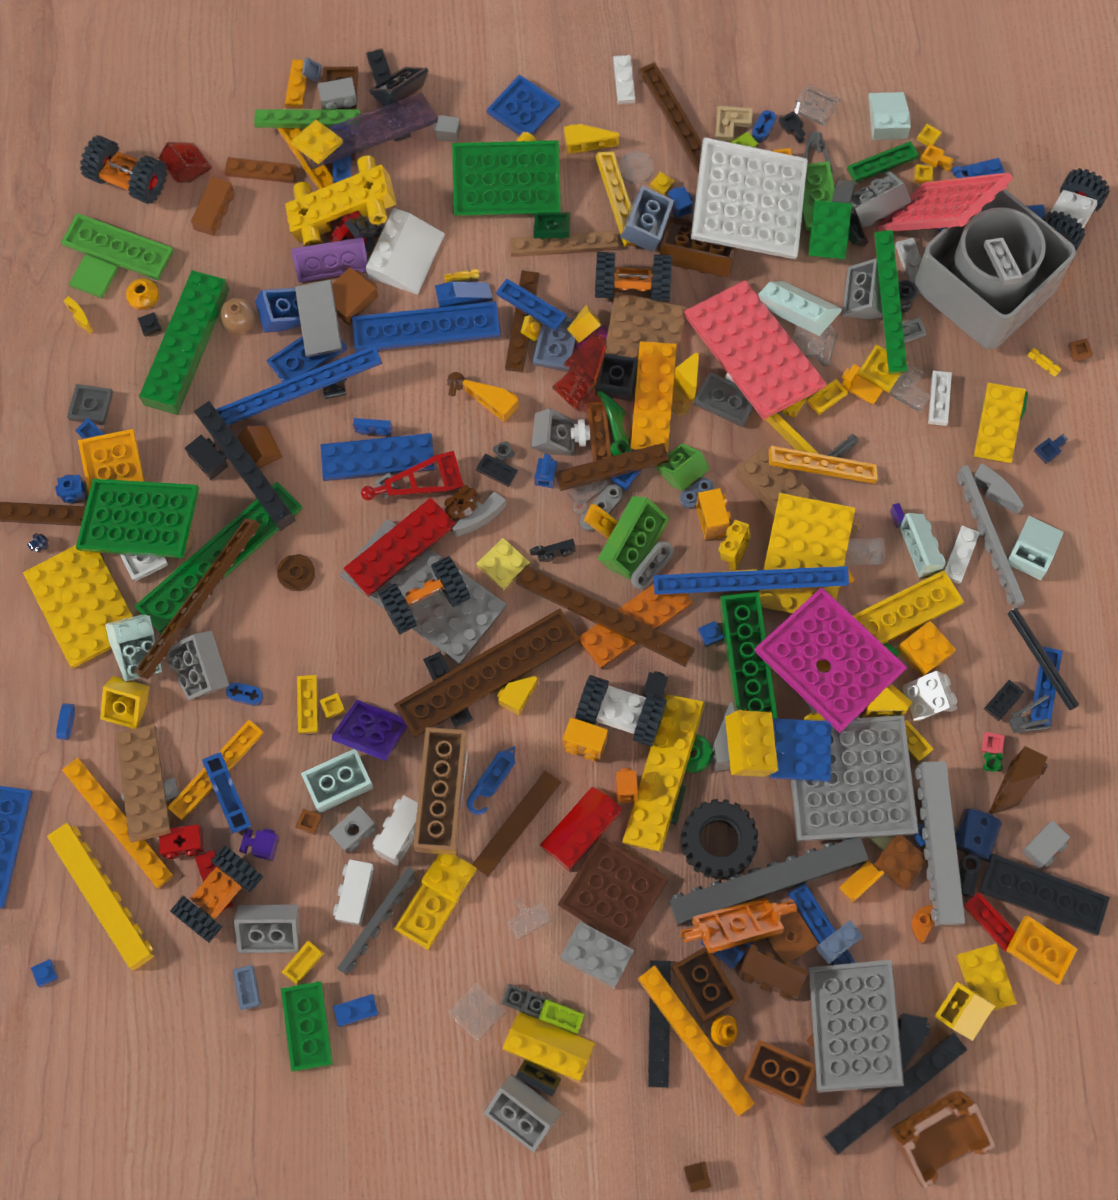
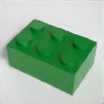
(829, 229)

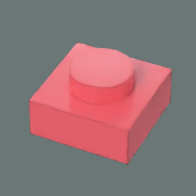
(992, 743)

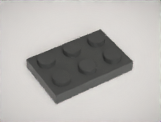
(723, 399)

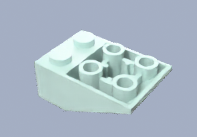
(1035, 548)
(130, 643)

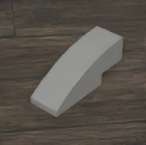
(997, 489)
(481, 516)

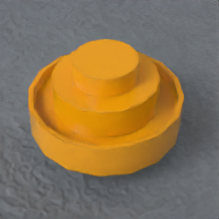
(724, 1030)

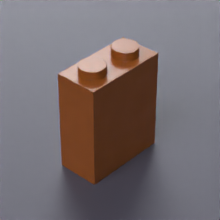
(352, 294)

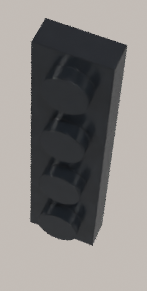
(438, 667)

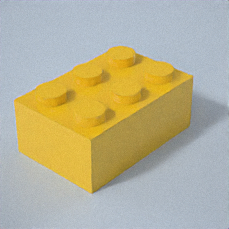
(751, 743)

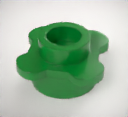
(993, 767)

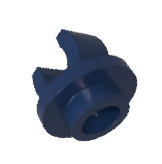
(40, 541)

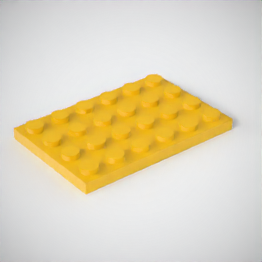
(805, 536)
(77, 602)

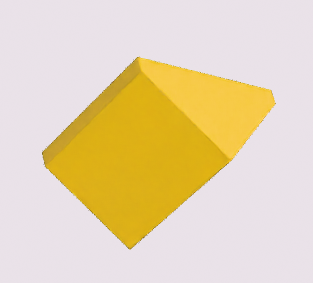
(686, 376)
(886, 705)

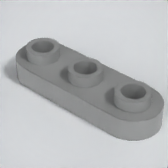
(606, 499)
(657, 560)

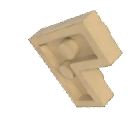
(728, 118)

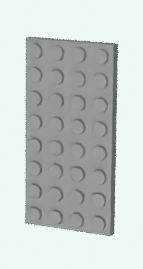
(446, 627)

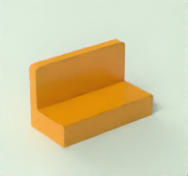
(860, 881)

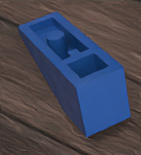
(462, 293)

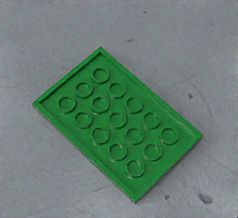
(506, 178)
(137, 518)

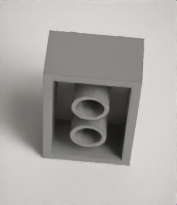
(596, 955)

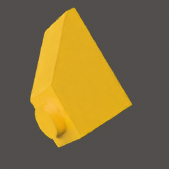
(517, 694)

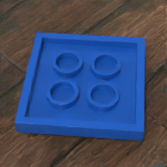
(523, 107)
(802, 750)

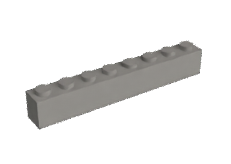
(940, 844)

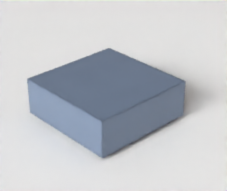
(311, 69)

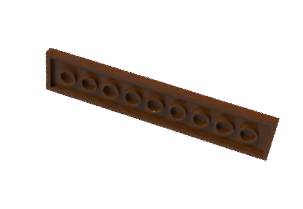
(486, 673)

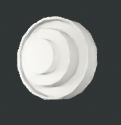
(580, 432)

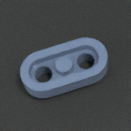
(693, 491)

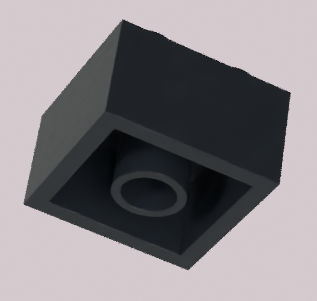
(617, 376)

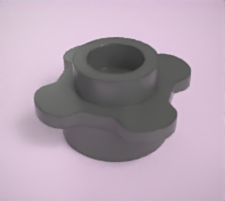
(503, 446)

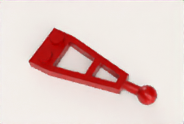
(448, 469)

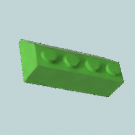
(633, 536)

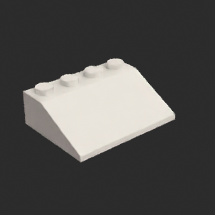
(404, 252)

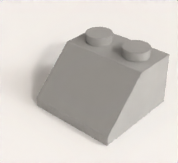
(553, 433)

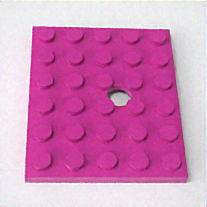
(828, 632)

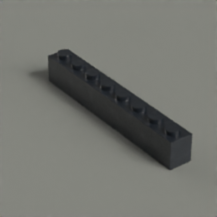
(245, 466)
(891, 1097)

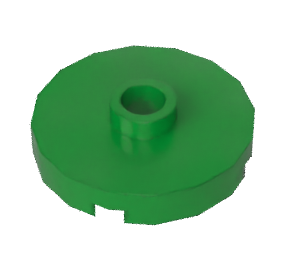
(703, 756)

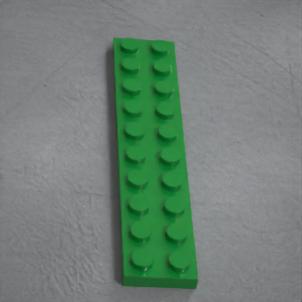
(172, 592)

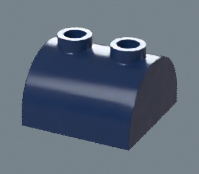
(977, 833)

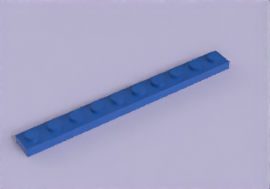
(300, 385)
(751, 580)

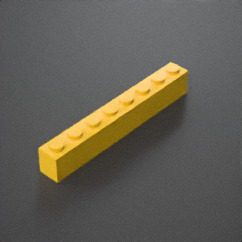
(101, 896)

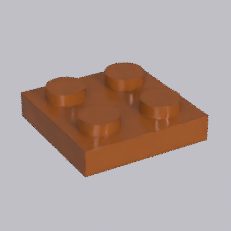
(901, 861)

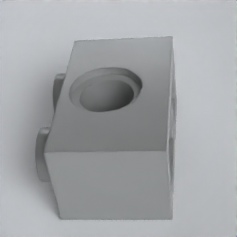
(356, 818)

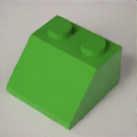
(683, 467)

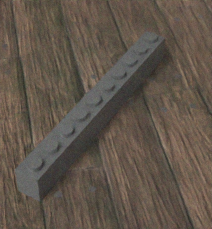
(769, 880)

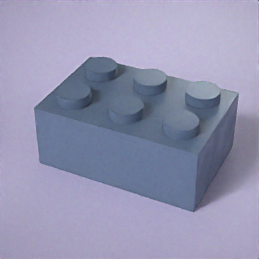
(647, 218)

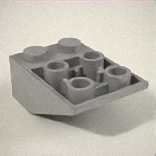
(720, 748)

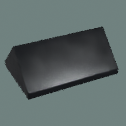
(399, 85)

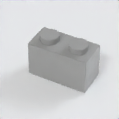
(337, 94)
(1046, 844)

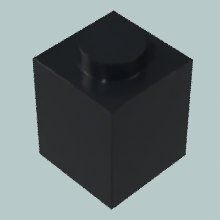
(655, 684)

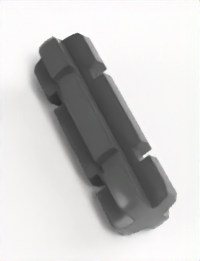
(844, 446)

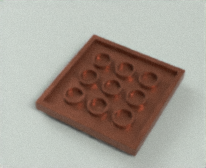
(613, 892)

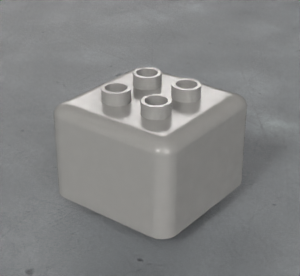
(965, 285)

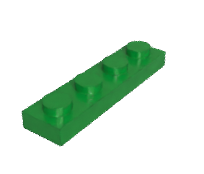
(882, 162)

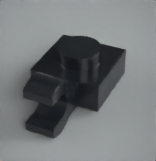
(793, 124)

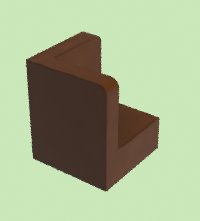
(697, 1176)

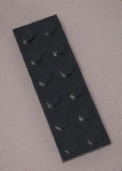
(1044, 895)

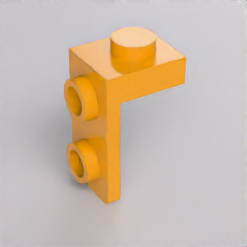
(860, 386)

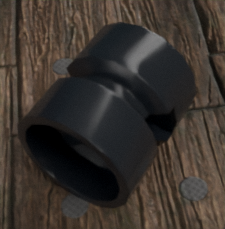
(907, 294)

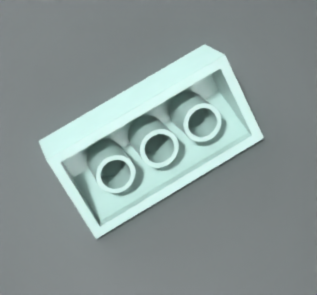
(798, 306)

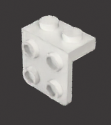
(930, 695)

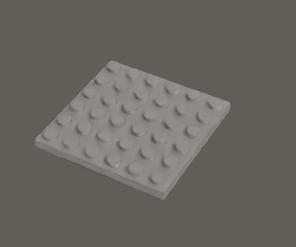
(867, 788)

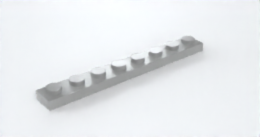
(992, 542)

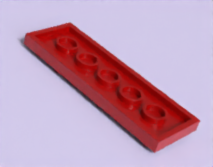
(399, 547)

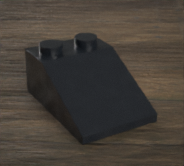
(912, 1034)

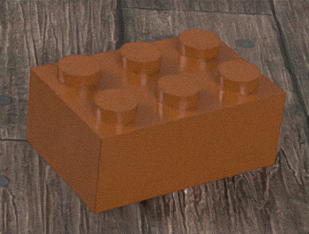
(779, 1073)

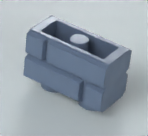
(839, 942)

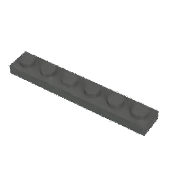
(373, 927)

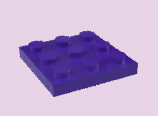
(370, 730)

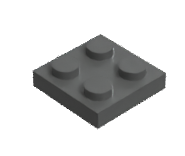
(90, 403)

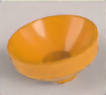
(145, 299)

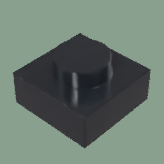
(149, 324)

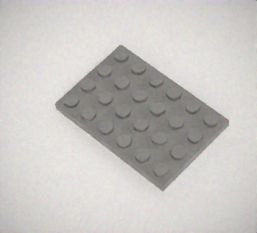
(855, 1026)

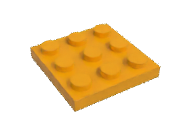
(111, 457)

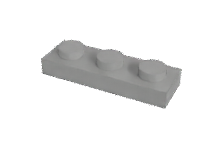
(1003, 261)

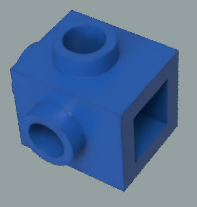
(71, 488)

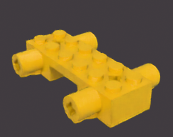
(367, 192)

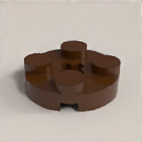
(462, 503)

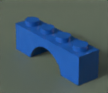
(226, 793)

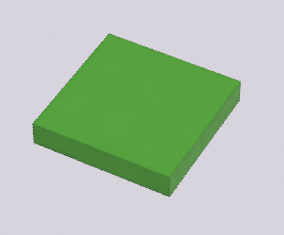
(93, 276)

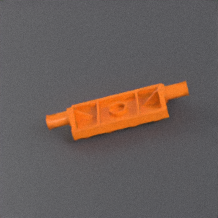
(738, 924)

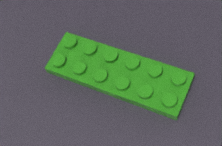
(117, 246)

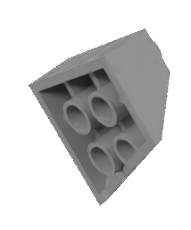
(879, 199)
(198, 665)

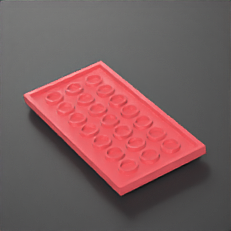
(946, 203)
(754, 349)

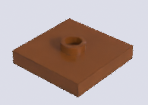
(794, 940)

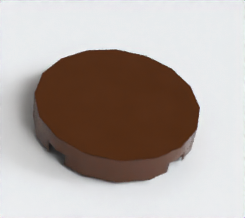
(296, 572)

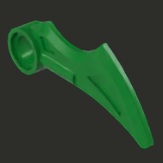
(616, 417)

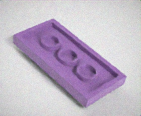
(329, 259)

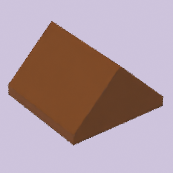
(259, 445)

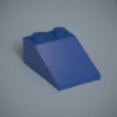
(278, 309)

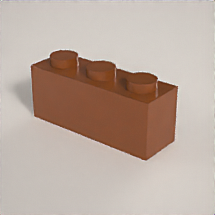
(213, 206)

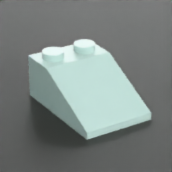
(889, 116)

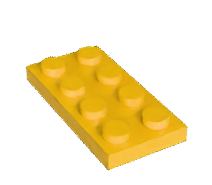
(999, 423)

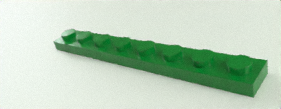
(890, 302)

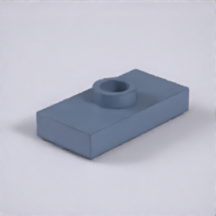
(246, 987)

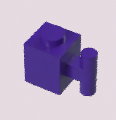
(263, 845)

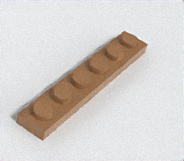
(576, 243)

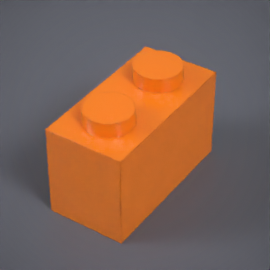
(626, 786)

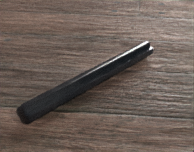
(1043, 659)

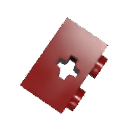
(191, 847)

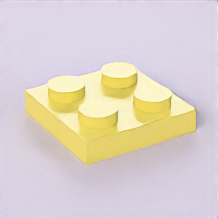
(502, 564)

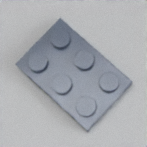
(554, 347)

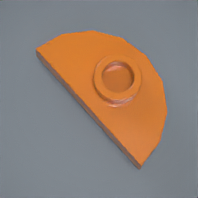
(922, 923)

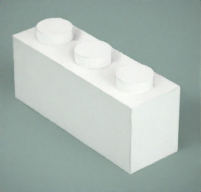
(354, 892)

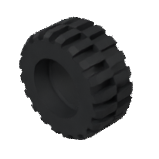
(725, 813)

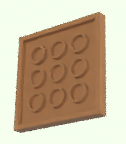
(642, 320)

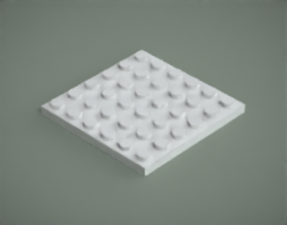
(749, 198)

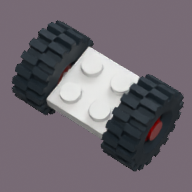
(1079, 198)
(621, 709)

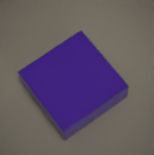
(897, 514)

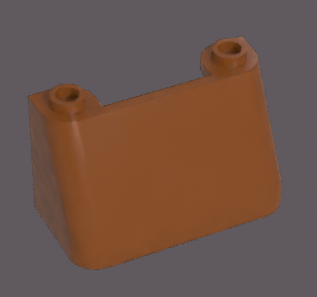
(941, 1135)

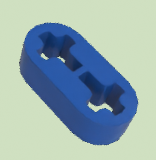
(767, 127)
(243, 698)
(65, 721)

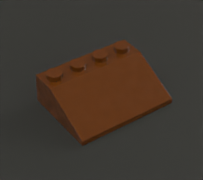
(695, 254)

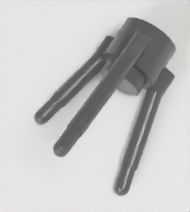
(816, 143)
(1020, 724)

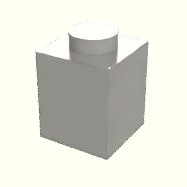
(447, 128)

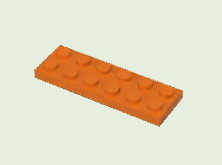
(646, 608)

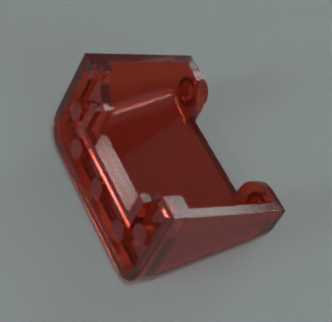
(584, 373)

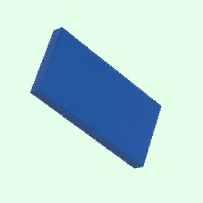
(293, 361)

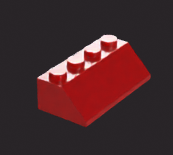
(581, 828)

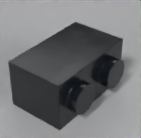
(206, 456)

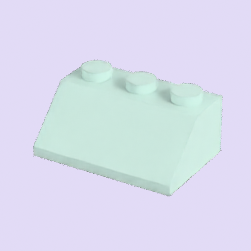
(922, 545)

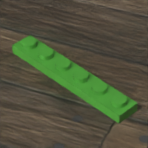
(300, 117)

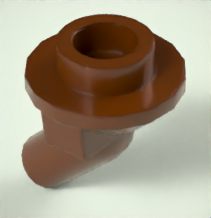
(455, 382)

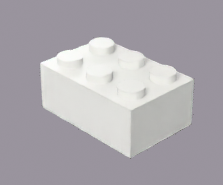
(397, 832)

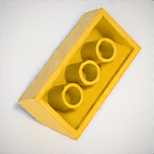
(548, 1046)

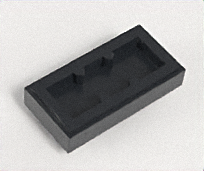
(496, 470)
(1003, 700)

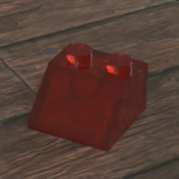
(184, 161)

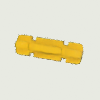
(462, 276)
(1044, 362)

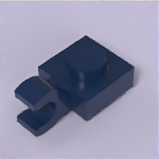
(1050, 449)

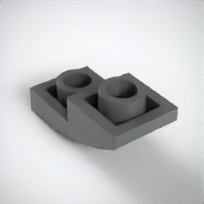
(844, 191)
(523, 1000)

